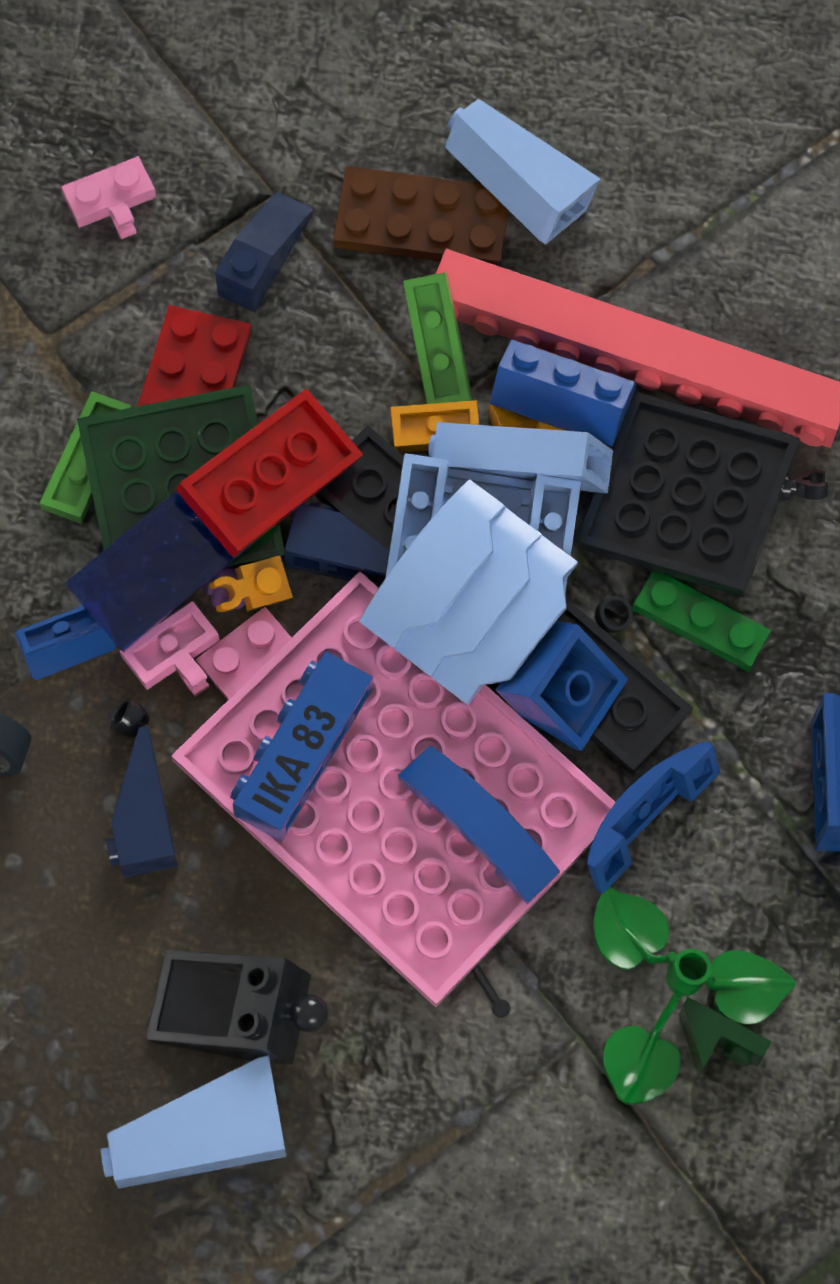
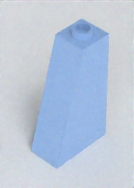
(520, 170)
(524, 453)
(203, 1131)

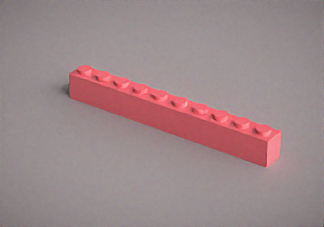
(644, 350)

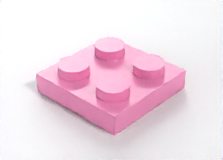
(243, 652)

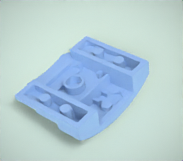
(428, 483)
(471, 594)

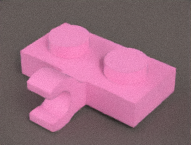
(110, 194)
(172, 648)

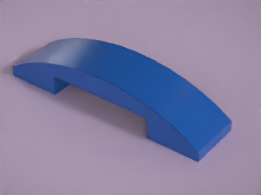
(680, 774)
(481, 822)

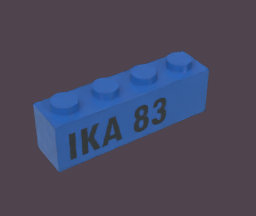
(302, 746)

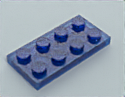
(149, 571)

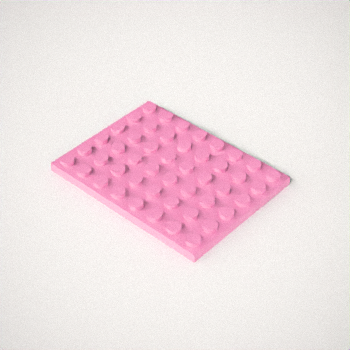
(364, 836)

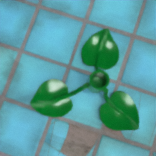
(744, 983)

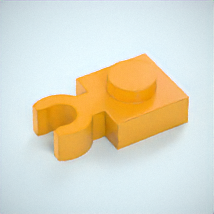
(257, 583)

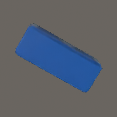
(62, 642)

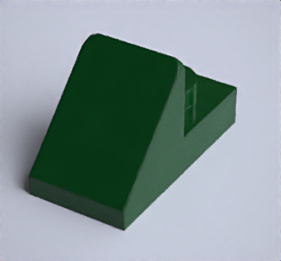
(707, 1028)

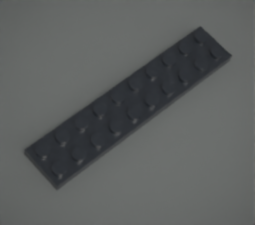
(645, 708)

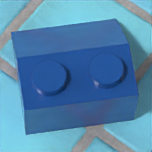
(565, 685)

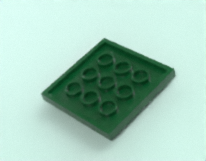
(147, 450)

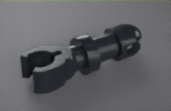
(807, 485)

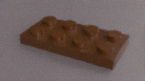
(418, 216)

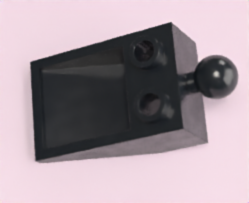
(234, 1005)

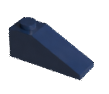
(261, 251)
(333, 546)
(140, 819)

